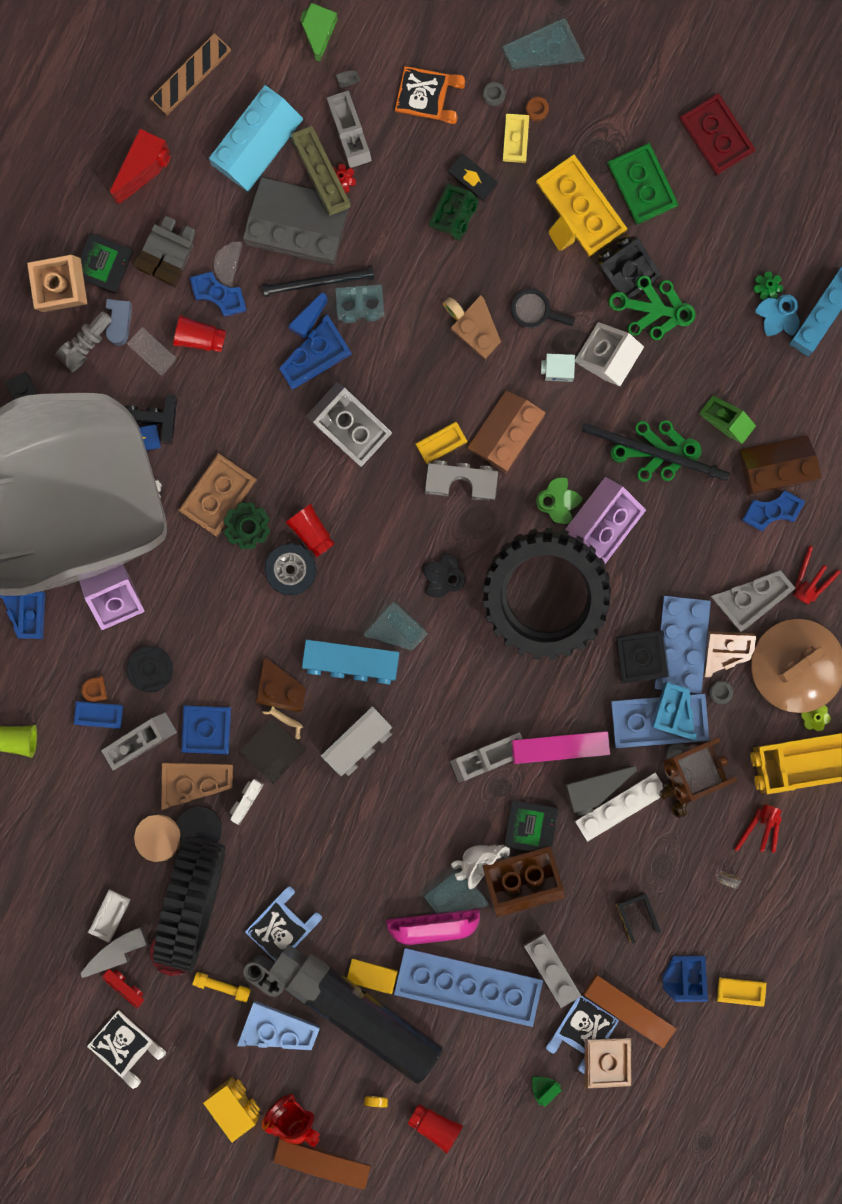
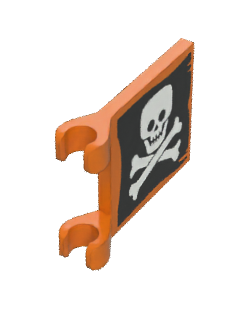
(424, 94)

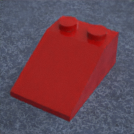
(141, 165)

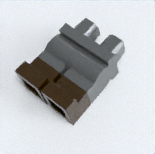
(166, 252)

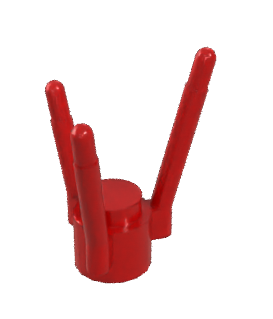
(806, 591)
(770, 818)

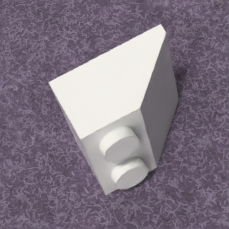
(609, 353)

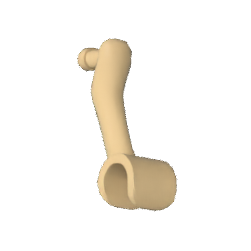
(287, 720)

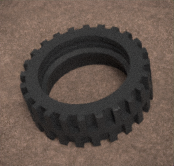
(541, 642)

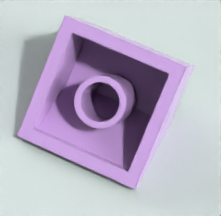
(111, 597)

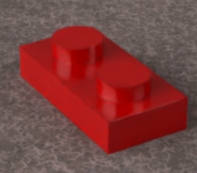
(116, 981)

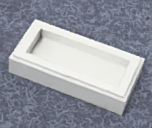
(109, 916)

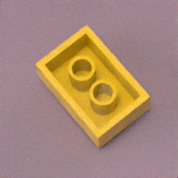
(232, 1108)

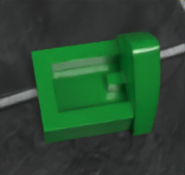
(544, 1089)

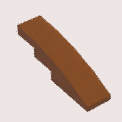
(629, 1011)
(322, 1164)

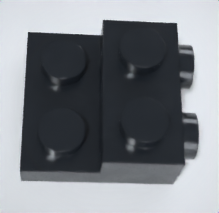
(626, 264)

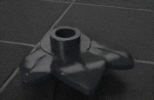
(440, 574)

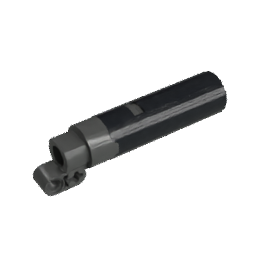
(348, 1009)

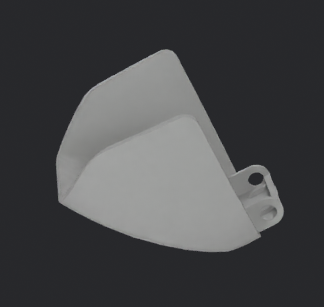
(72, 491)

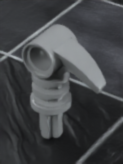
(72, 351)

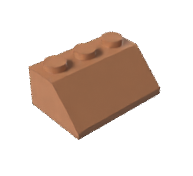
(506, 431)

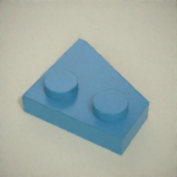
(674, 712)

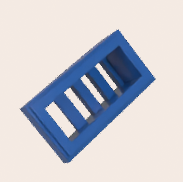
(306, 319)

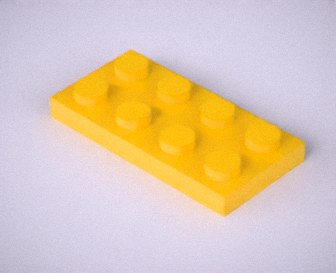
(576, 194)

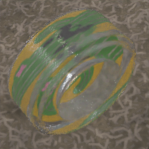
(729, 880)

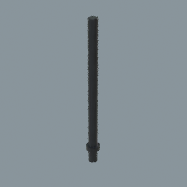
(712, 470)

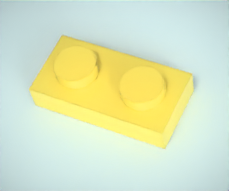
(516, 138)

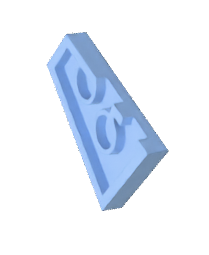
(276, 1028)

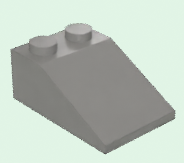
(349, 424)

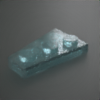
(544, 47)

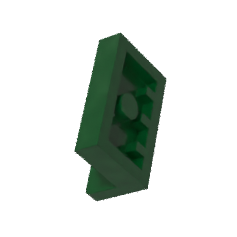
(454, 211)

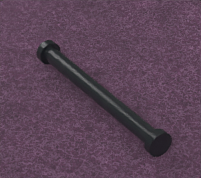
(318, 281)

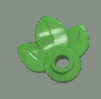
(562, 501)

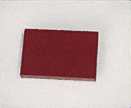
(717, 134)

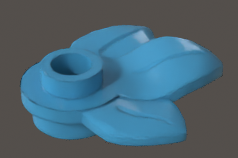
(776, 317)

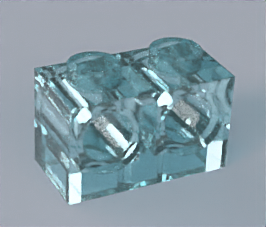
(359, 296)

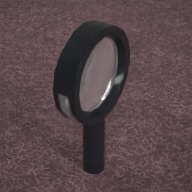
(532, 309)

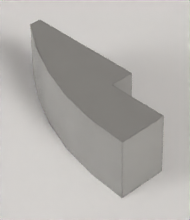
(349, 129)
(484, 759)
(116, 952)

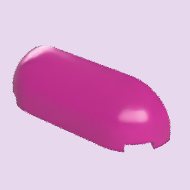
(434, 927)

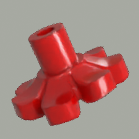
(346, 175)

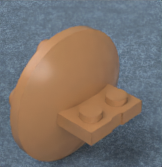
(797, 666)

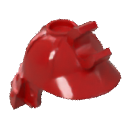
(290, 1122)

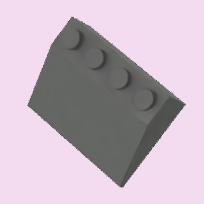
(294, 223)

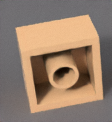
(57, 283)

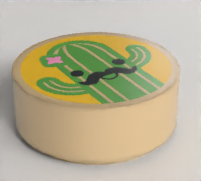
(453, 308)

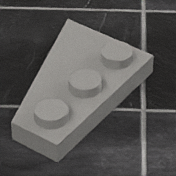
(752, 600)

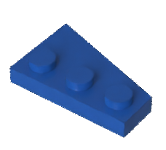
(316, 354)

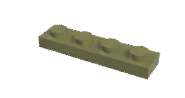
(320, 171)

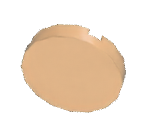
(157, 838)

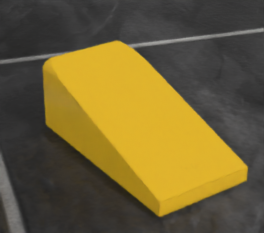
(563, 232)
(372, 976)

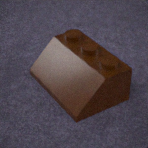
(780, 465)
(523, 881)

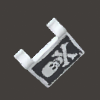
(122, 1045)

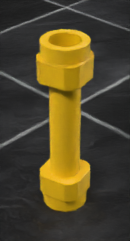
(201, 980)

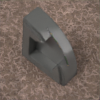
(347, 78)

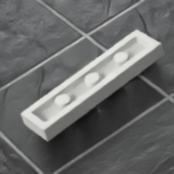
(620, 807)

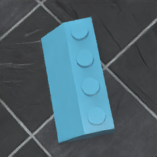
(256, 138)

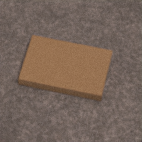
(217, 492)

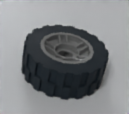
(277, 565)

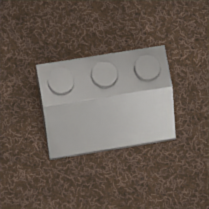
(357, 742)

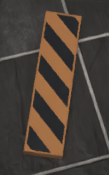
(190, 74)

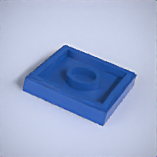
(206, 729)

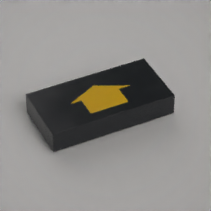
(472, 177)

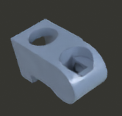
(119, 327)

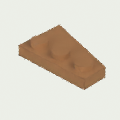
(193, 780)

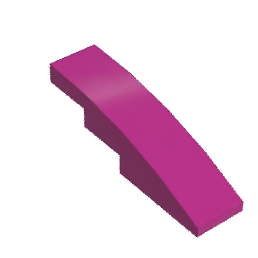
(560, 747)

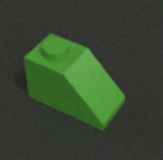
(318, 28)
(728, 419)

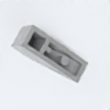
(139, 741)

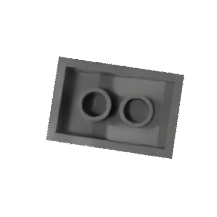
(592, 791)

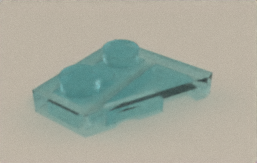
(397, 628)
(455, 896)

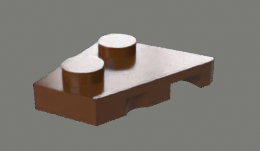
(279, 688)

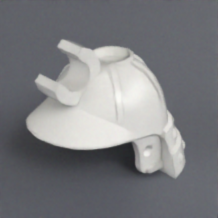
(475, 858)

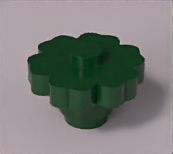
(246, 525)

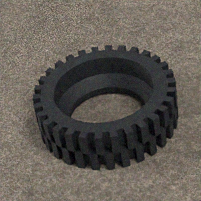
(189, 903)

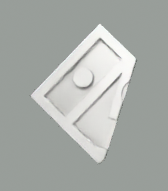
(250, 793)

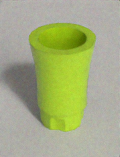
(18, 740)

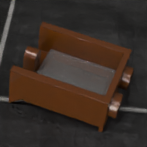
(697, 772)

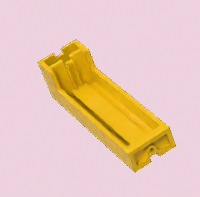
(798, 764)

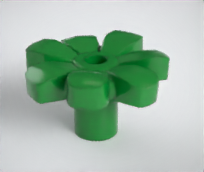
(764, 288)

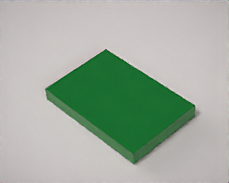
(642, 184)

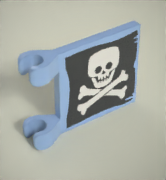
(280, 926)
(582, 1022)

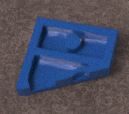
(26, 614)

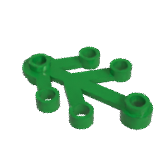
(655, 308)
(680, 450)

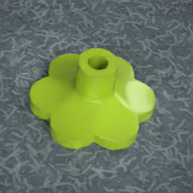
(811, 722)

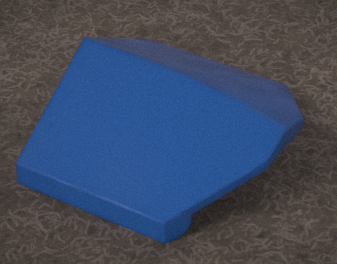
(686, 979)

